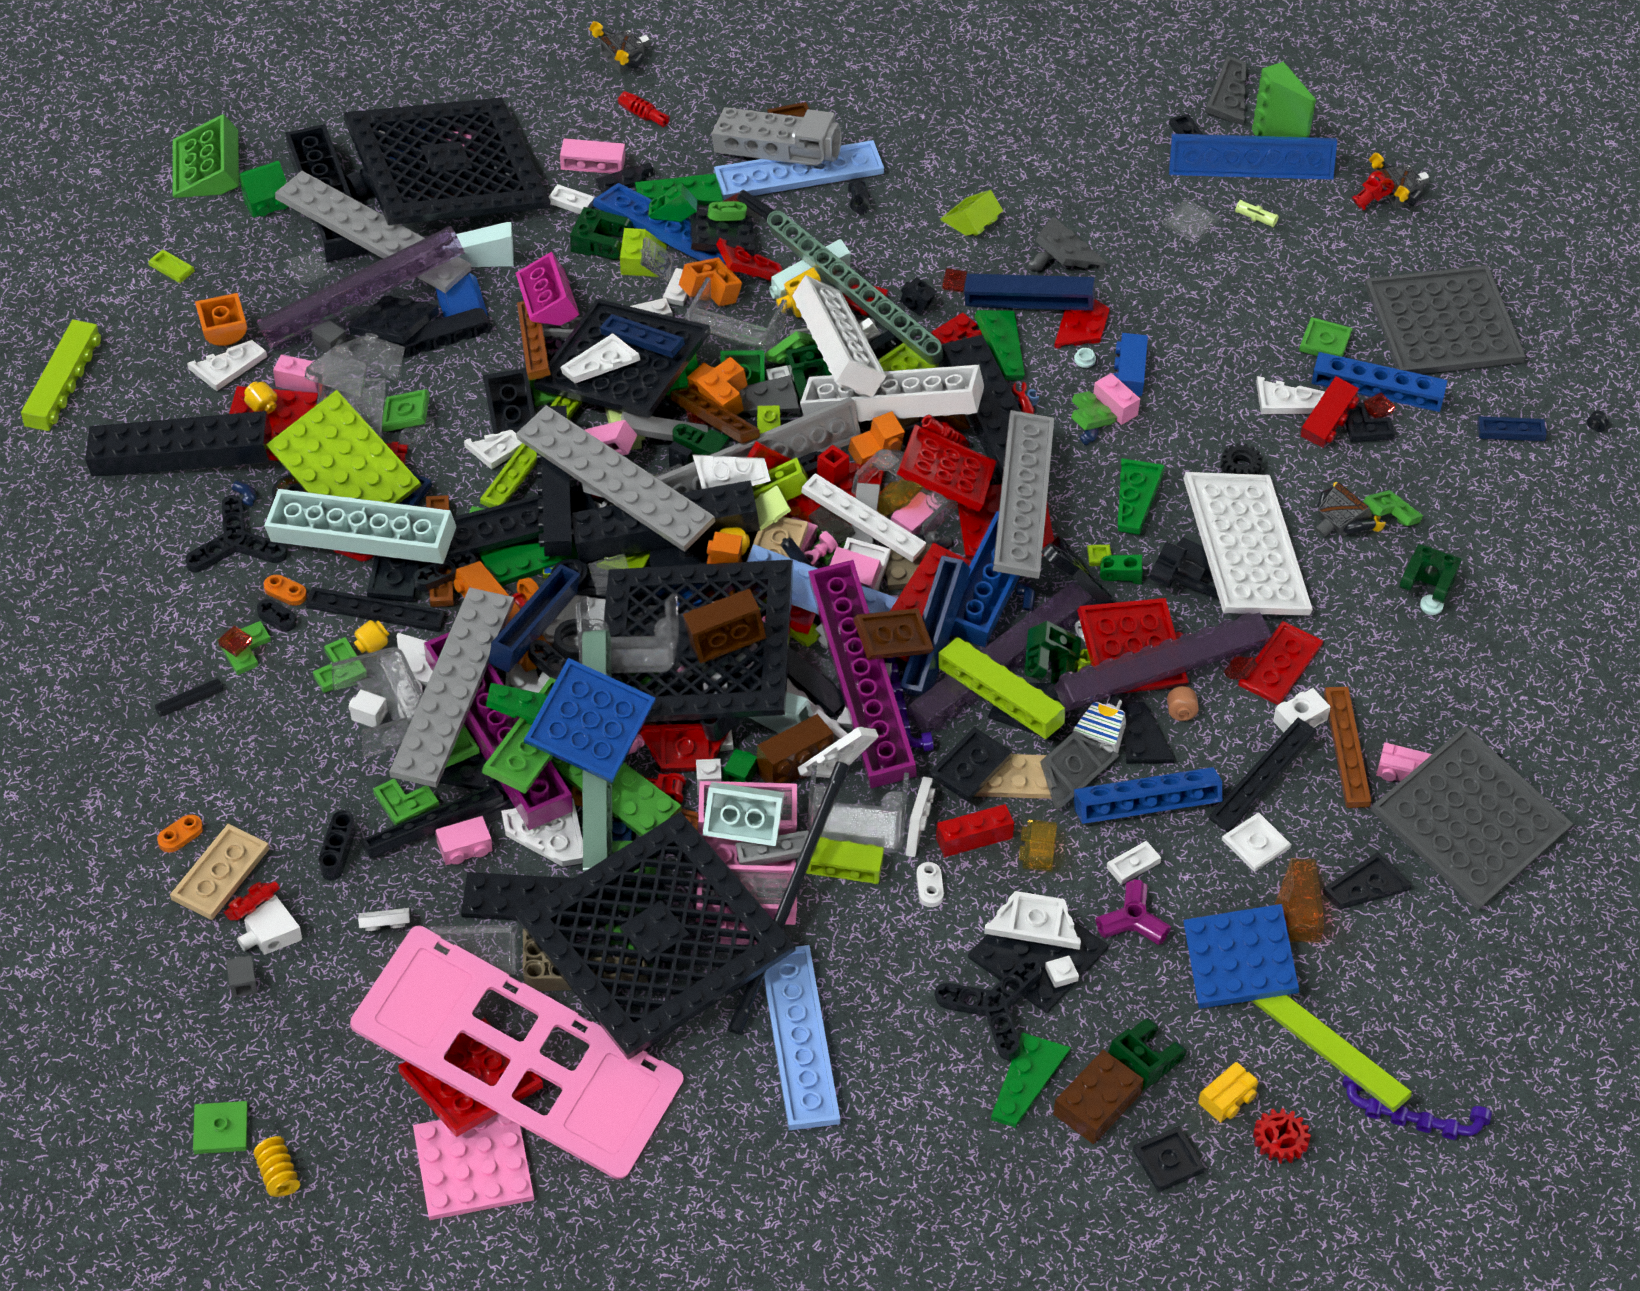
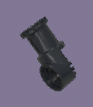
(859, 196)

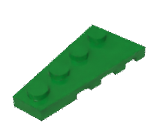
(703, 187)
(1002, 338)
(1137, 491)
(520, 562)
(515, 701)
(1027, 1077)

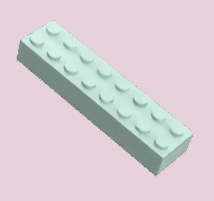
(360, 526)

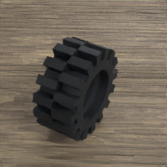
(1241, 453)

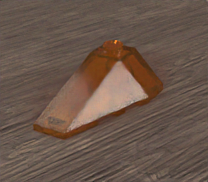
(1302, 901)

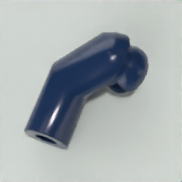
(1089, 435)
(246, 490)
(1029, 595)

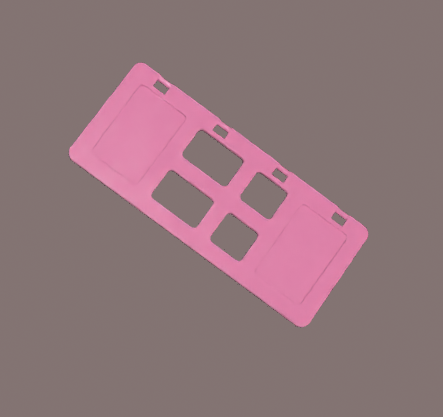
(429, 999)

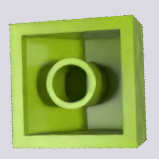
(974, 213)
(630, 252)

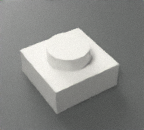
(1062, 971)

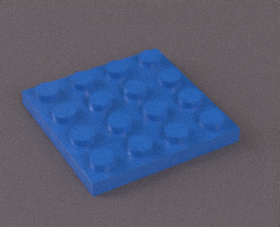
(590, 720)
(1240, 956)

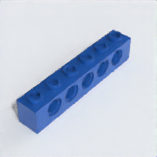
(1373, 379)
(1148, 795)

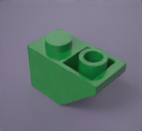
(674, 205)

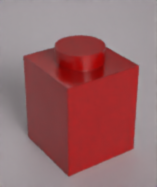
(833, 465)

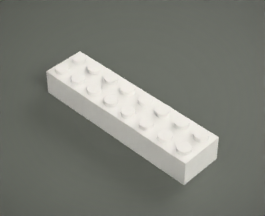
(838, 337)
(905, 393)

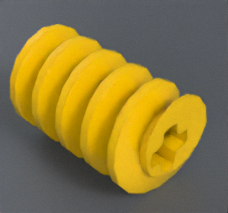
(276, 1167)

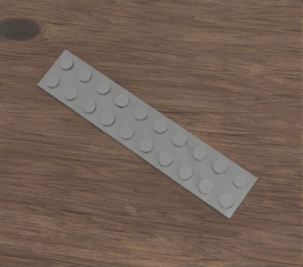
(362, 225)
(797, 438)
(615, 478)
(1023, 495)
(451, 688)

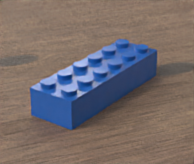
(984, 593)

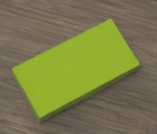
(171, 266)

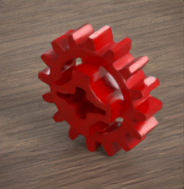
(1291, 1144)

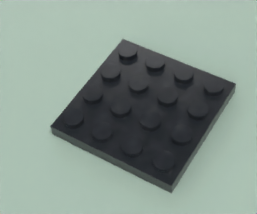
(1002, 954)

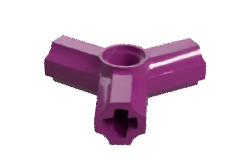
(1123, 919)

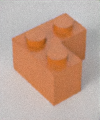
(724, 283)
(723, 385)
(884, 434)
(724, 549)

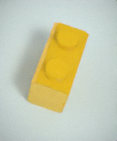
(1229, 1092)

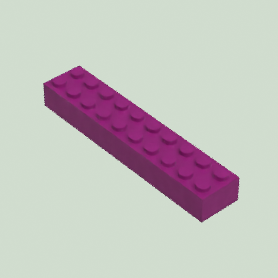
(862, 681)
(548, 795)

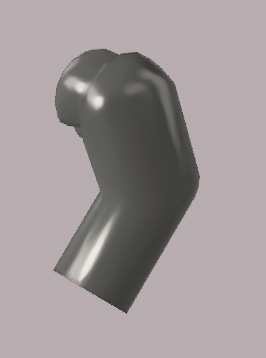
(1040, 261)
(931, 537)

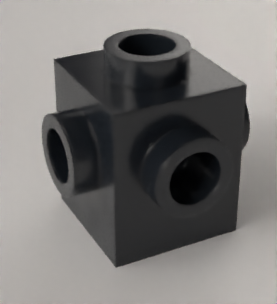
(917, 295)

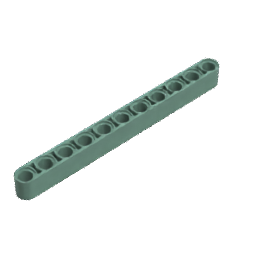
(859, 294)
(596, 791)

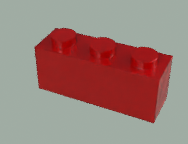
(1330, 412)
(974, 830)

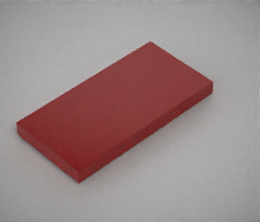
(1281, 663)

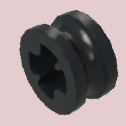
(1596, 416)

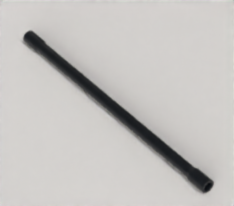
(835, 782)

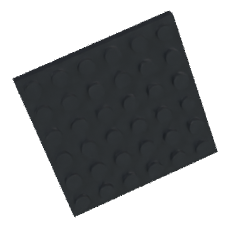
(634, 387)

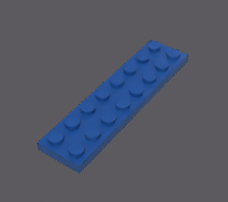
(1252, 156)
(635, 206)

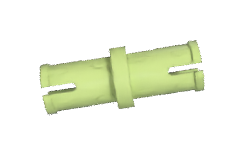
(1256, 213)

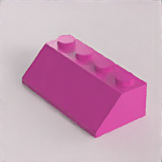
(547, 291)

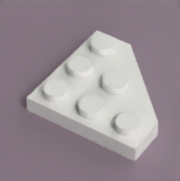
(556, 840)

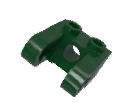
(587, 232)
(805, 363)
(701, 442)
(1433, 568)
(1050, 644)
(1133, 1053)

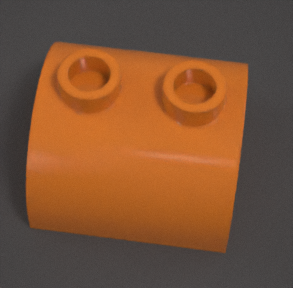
(222, 319)

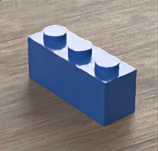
(1131, 361)

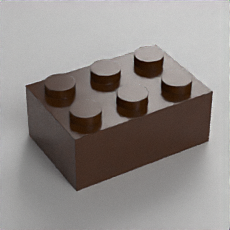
(724, 625)
(785, 752)
(1098, 1096)

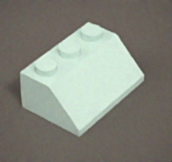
(743, 813)

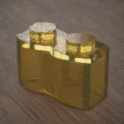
(897, 495)
(1039, 845)

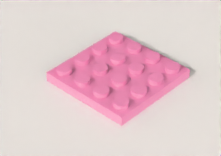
(473, 1170)

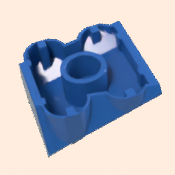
(461, 297)

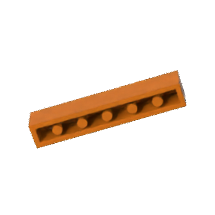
(478, 577)

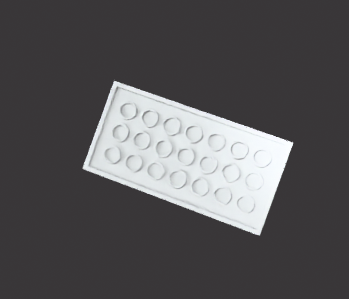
(1247, 544)

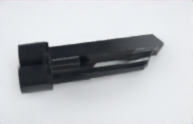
(1184, 564)

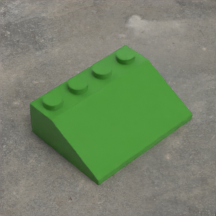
(1282, 104)
(206, 159)

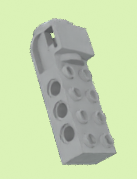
(778, 136)

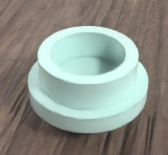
(1085, 358)
(1430, 606)

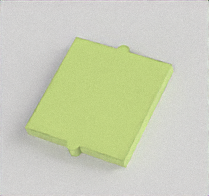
(771, 507)

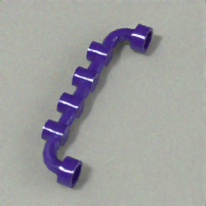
(926, 738)
(1425, 1121)

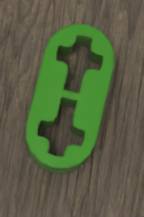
(727, 211)

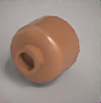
(1182, 702)

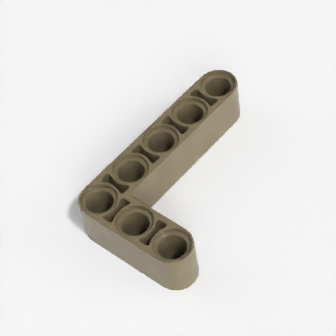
(546, 973)

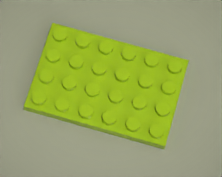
(341, 455)

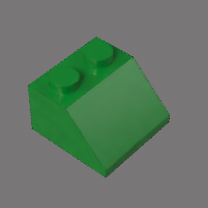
(260, 188)
(750, 360)

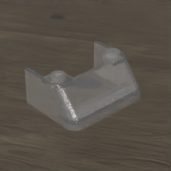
(733, 329)
(347, 364)
(889, 461)
(638, 652)
(385, 674)
(863, 823)
(488, 942)

